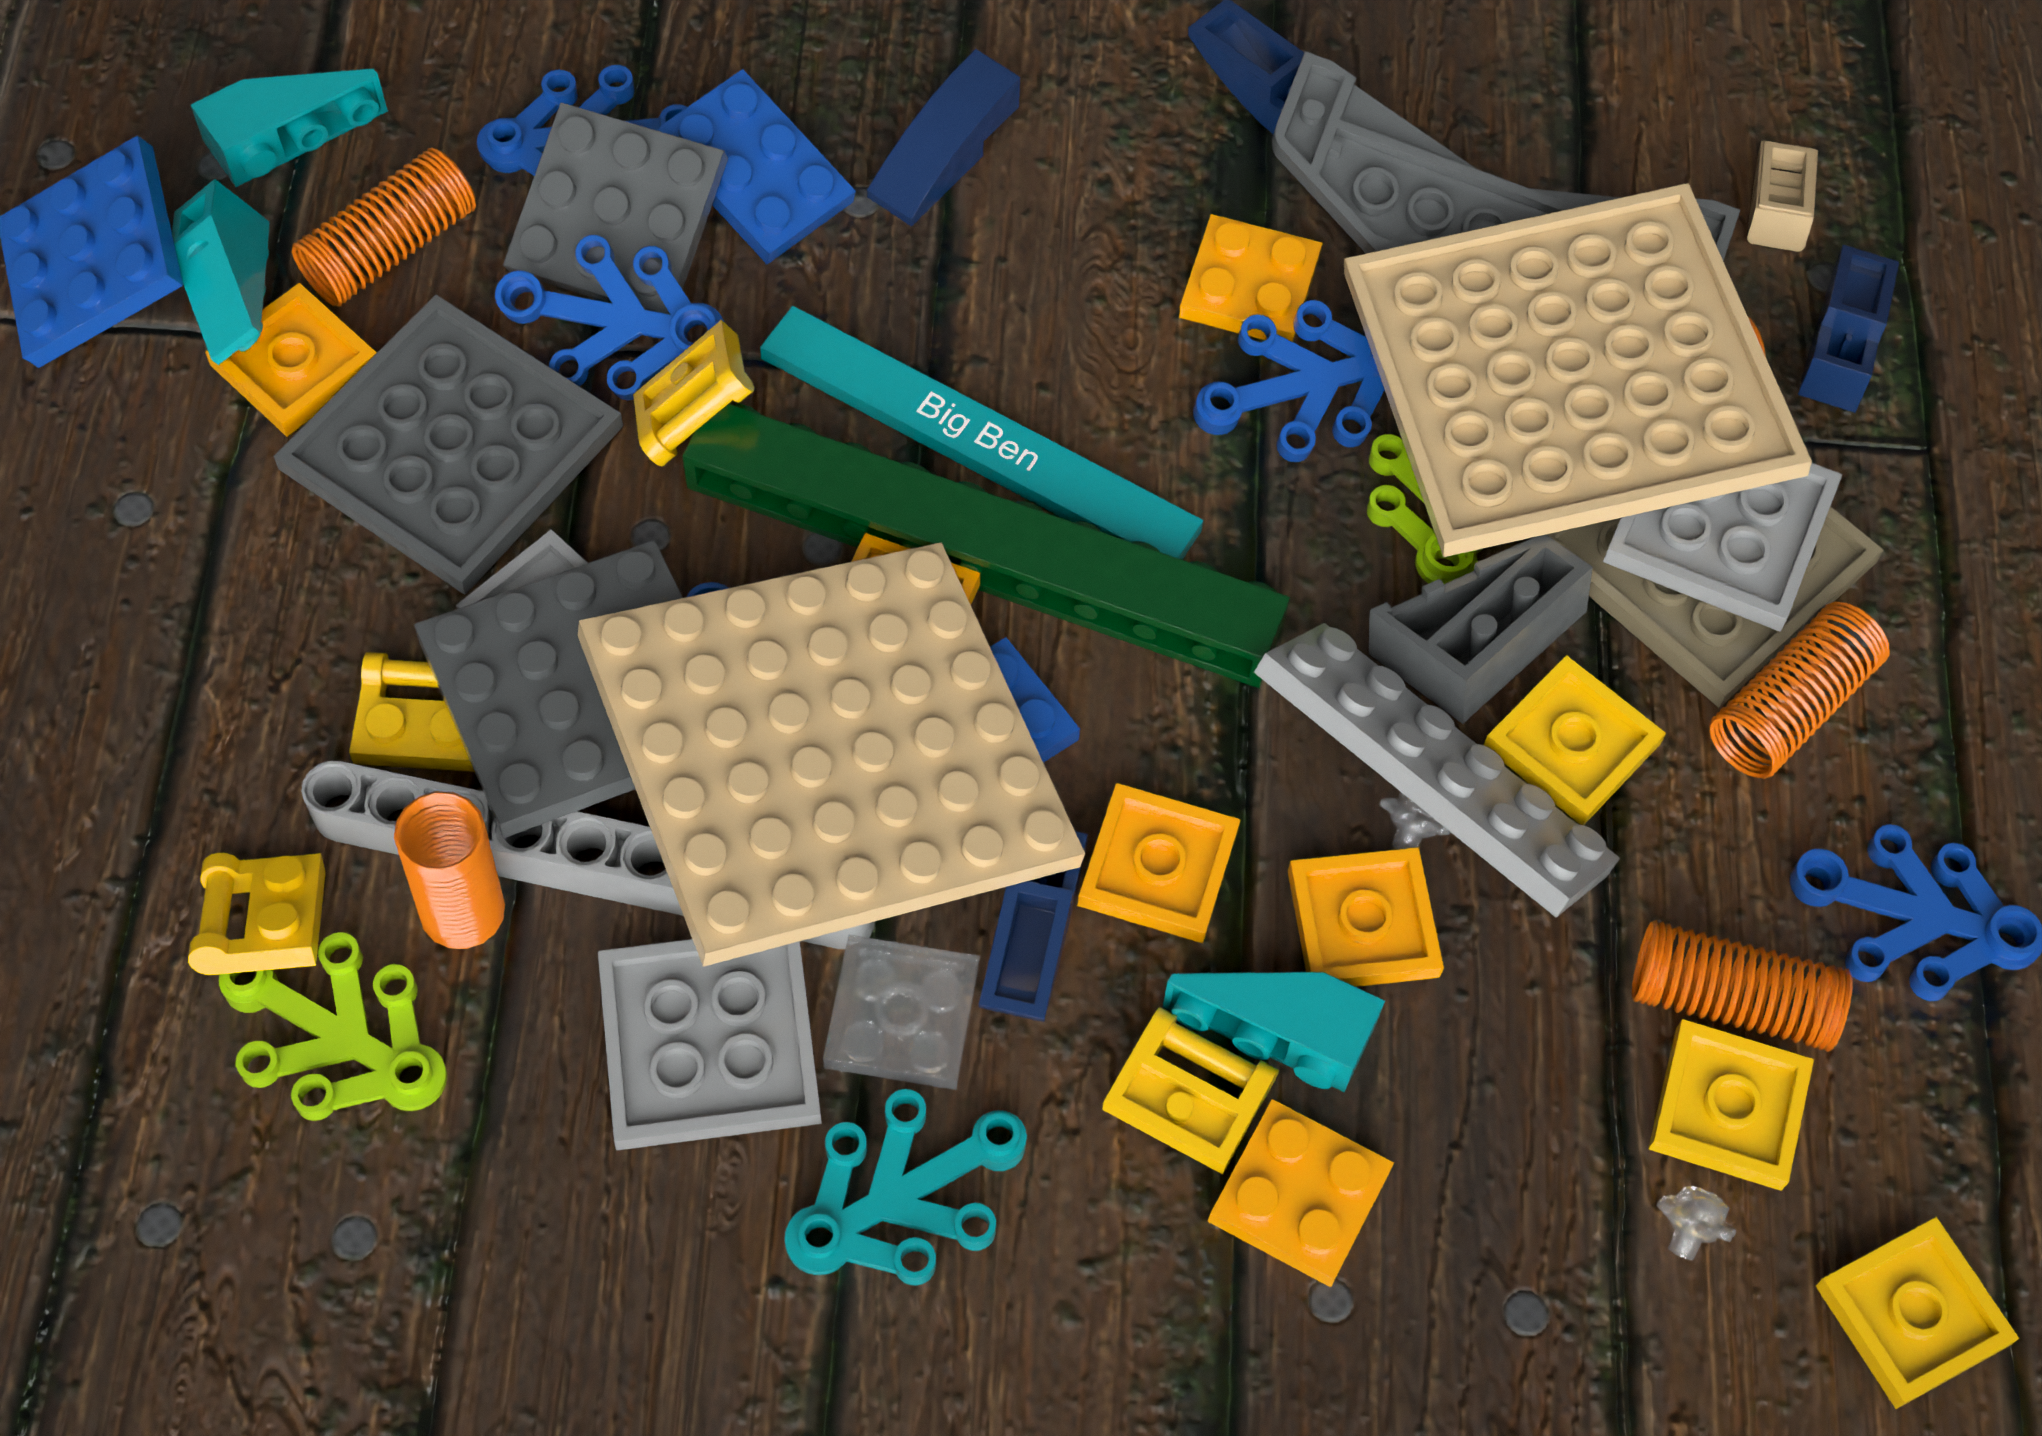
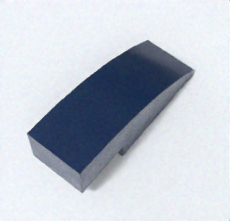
(1248, 59)
(945, 137)
(1849, 329)
(1030, 943)

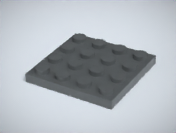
(449, 443)
(528, 693)

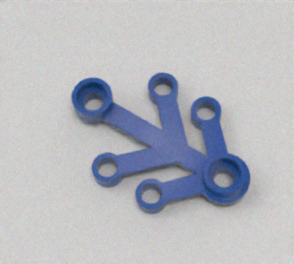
(525, 134)
(621, 319)
(1311, 378)
(1925, 911)

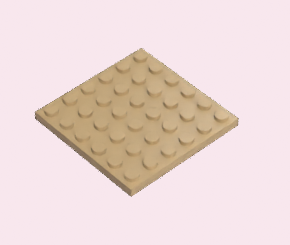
(1572, 370)
(825, 751)

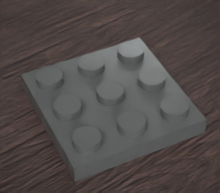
(618, 185)

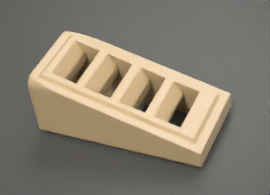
(1783, 200)

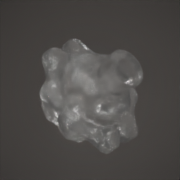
(1411, 822)
(1697, 1219)

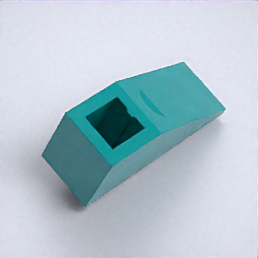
(282, 117)
(223, 267)
(1291, 1017)

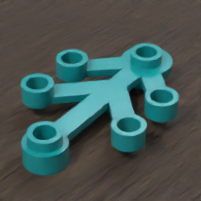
(897, 1196)

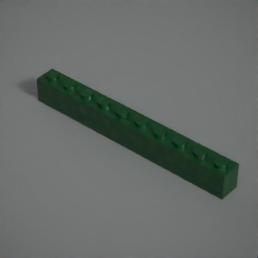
(1015, 546)

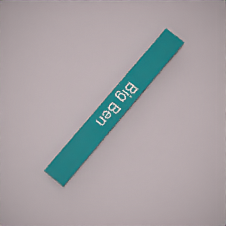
(975, 435)

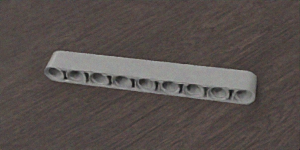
(546, 863)

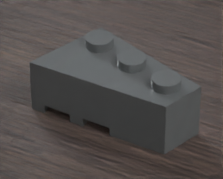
(1484, 628)

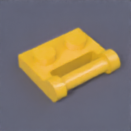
(690, 392)
(400, 729)
(280, 916)
(1181, 1106)

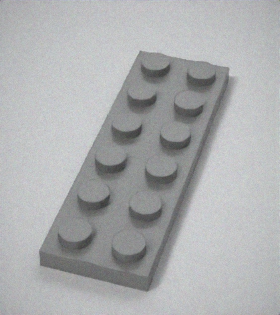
(1439, 767)

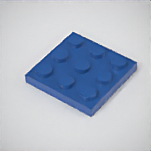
(89, 252)

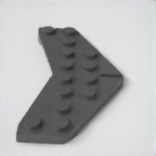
(1397, 183)

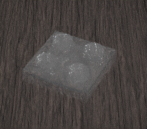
(901, 1012)

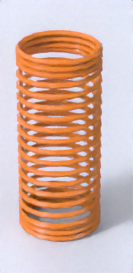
(443, 189)
(1835, 651)
(450, 869)
(1825, 1005)

